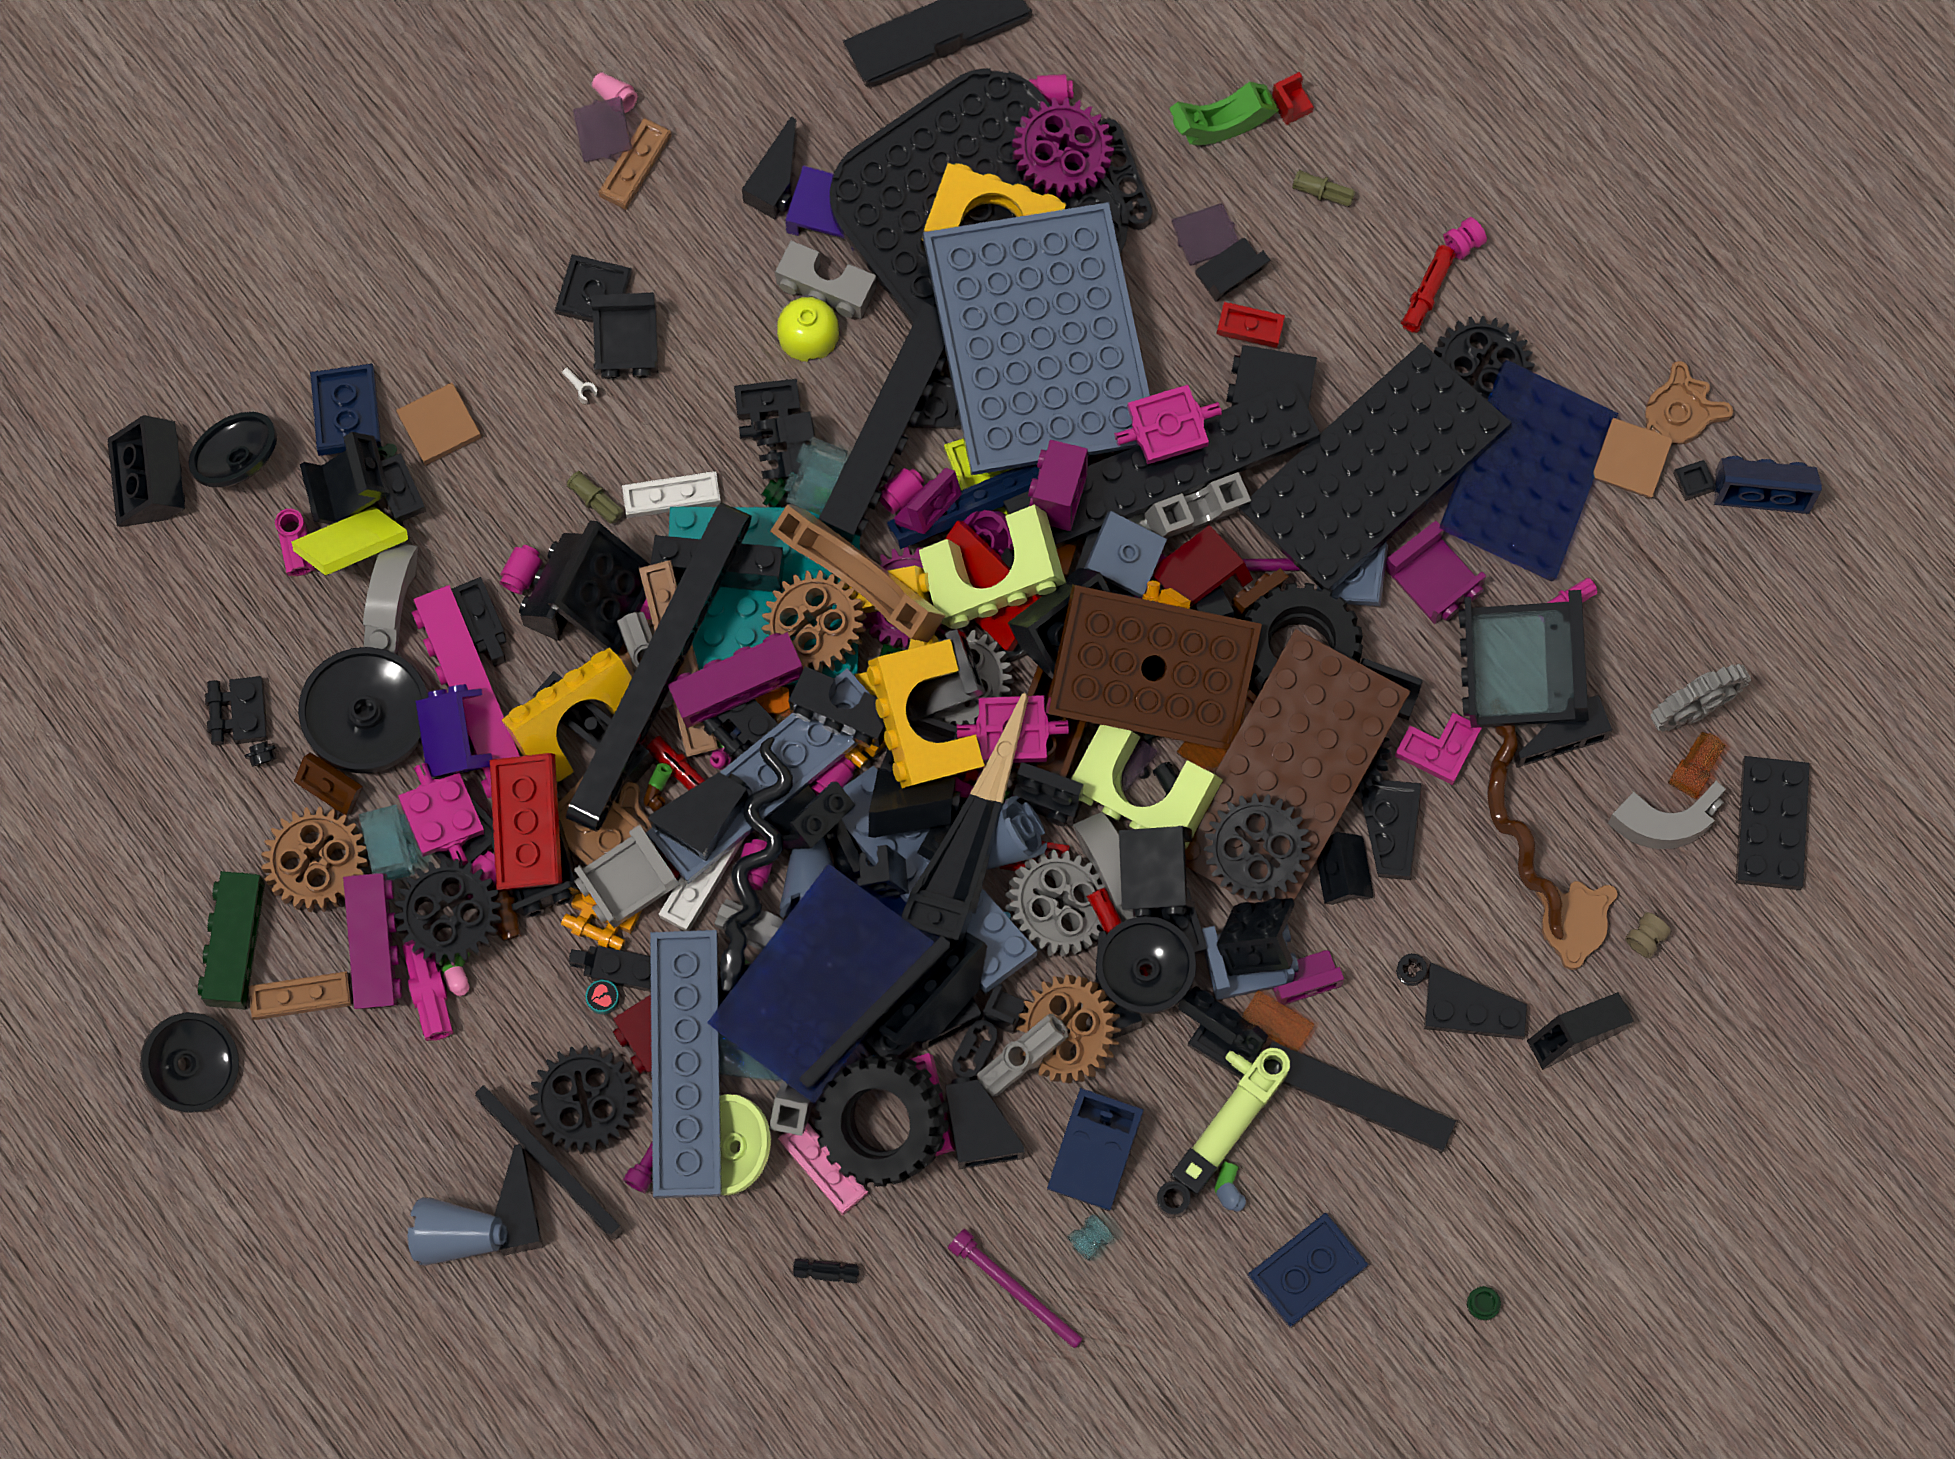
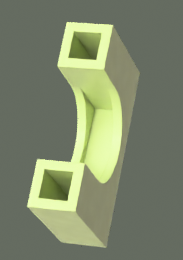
(1033, 572)
(1102, 775)

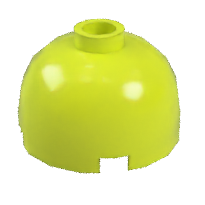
(807, 329)

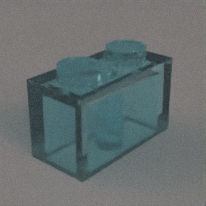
(815, 476)
(387, 842)

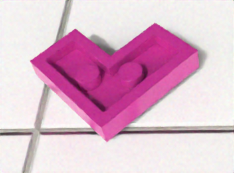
(1439, 756)

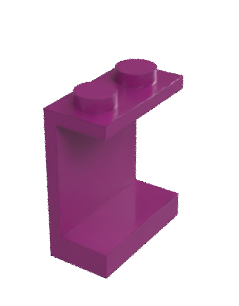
(1433, 574)

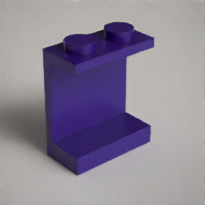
(811, 204)
(446, 734)

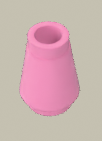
(611, 88)

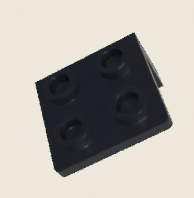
(1254, 937)

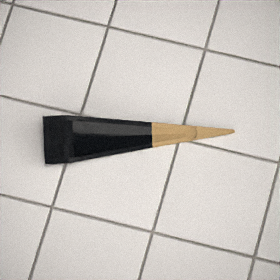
(954, 878)

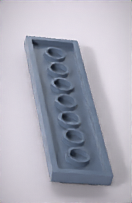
(798, 744)
(1005, 943)
(685, 1064)

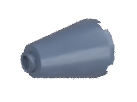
(1016, 834)
(802, 871)
(451, 1232)

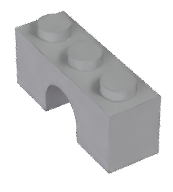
(847, 294)
(1207, 505)

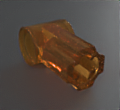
(1695, 769)

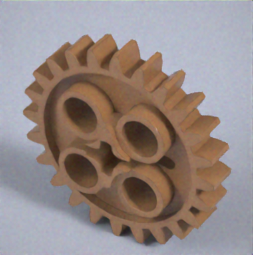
(798, 601)
(290, 844)
(1090, 1044)

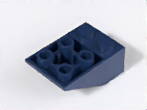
(1095, 1149)

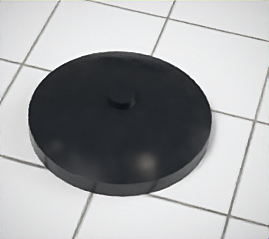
(362, 710)

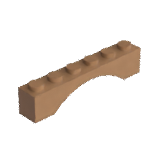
(884, 591)

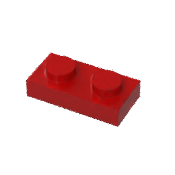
(1250, 325)

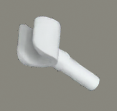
(579, 385)

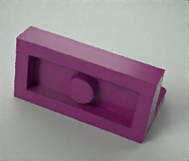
(930, 502)
(1315, 976)

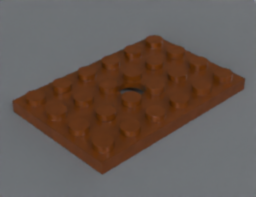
(1203, 678)

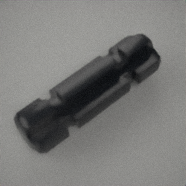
(826, 1270)

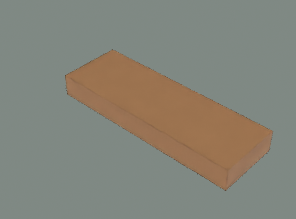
(635, 164)
(300, 995)

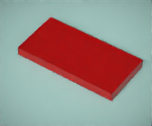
(986, 570)
(525, 821)

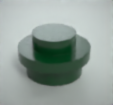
(773, 492)
(1483, 1303)

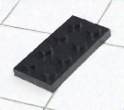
(1772, 823)

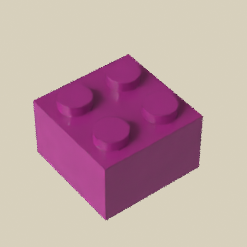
(1060, 482)

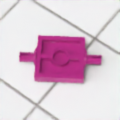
(1168, 424)
(1034, 733)
(440, 814)

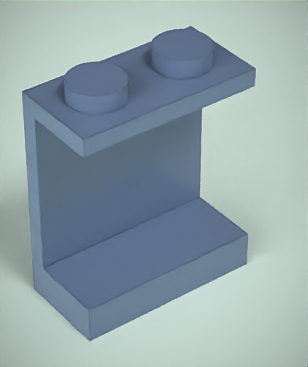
(1230, 986)

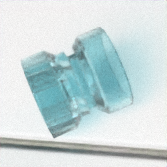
(1087, 1240)

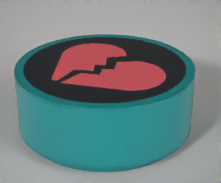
(602, 997)

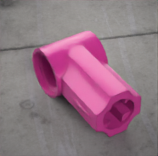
(293, 562)

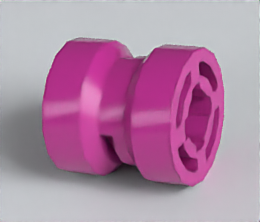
(1466, 237)

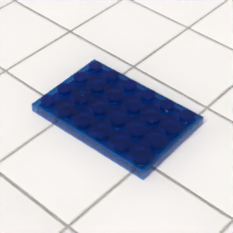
(1535, 479)
(817, 979)

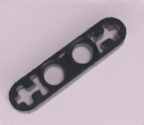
(1128, 173)

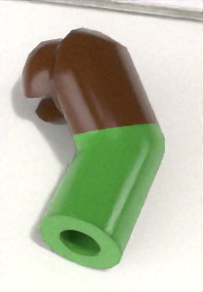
(655, 787)

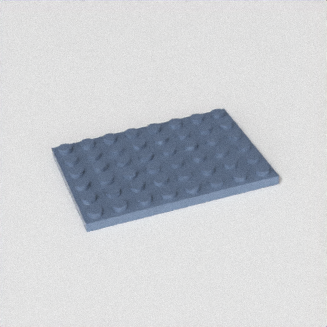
(1037, 334)

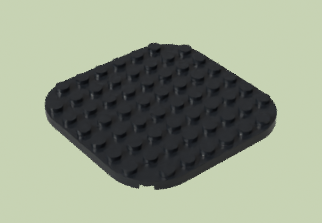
(892, 178)

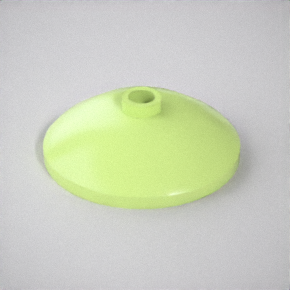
(744, 1125)

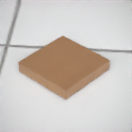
(438, 423)
(1632, 458)

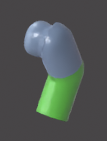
(1226, 1190)

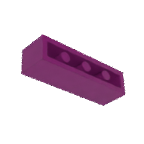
(736, 679)
(370, 940)

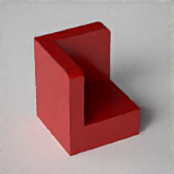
(1291, 98)

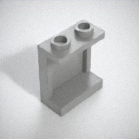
(626, 878)

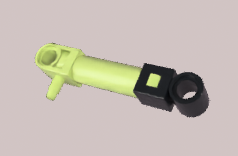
(1225, 1129)

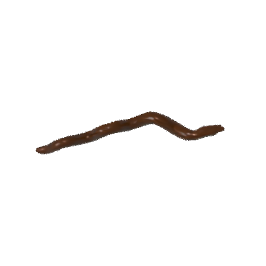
(1519, 829)

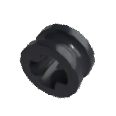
(1402, 964)

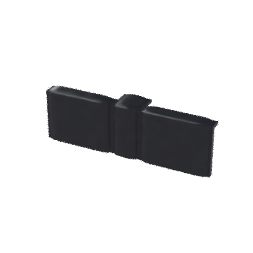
(930, 33)

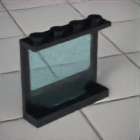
(1524, 663)

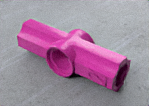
(428, 995)

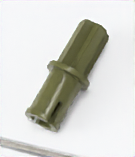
(1323, 188)
(594, 497)

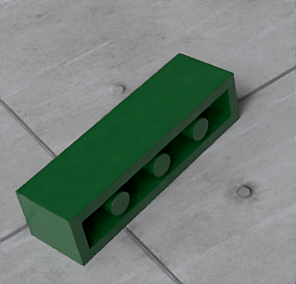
(232, 940)

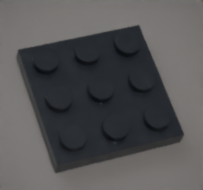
(600, 586)

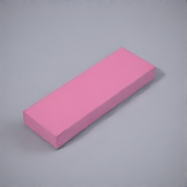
(839, 1190)

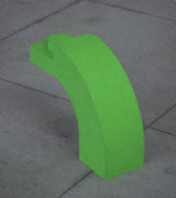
(1224, 118)

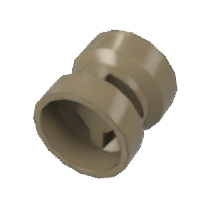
(1648, 935)

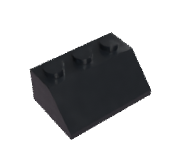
(146, 472)
(534, 610)
(1042, 623)

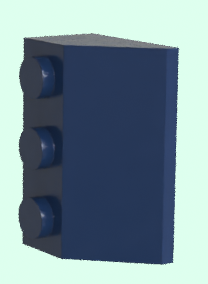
(1766, 485)

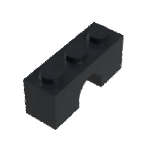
(813, 701)

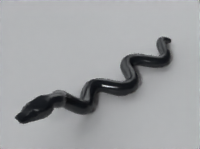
(733, 956)

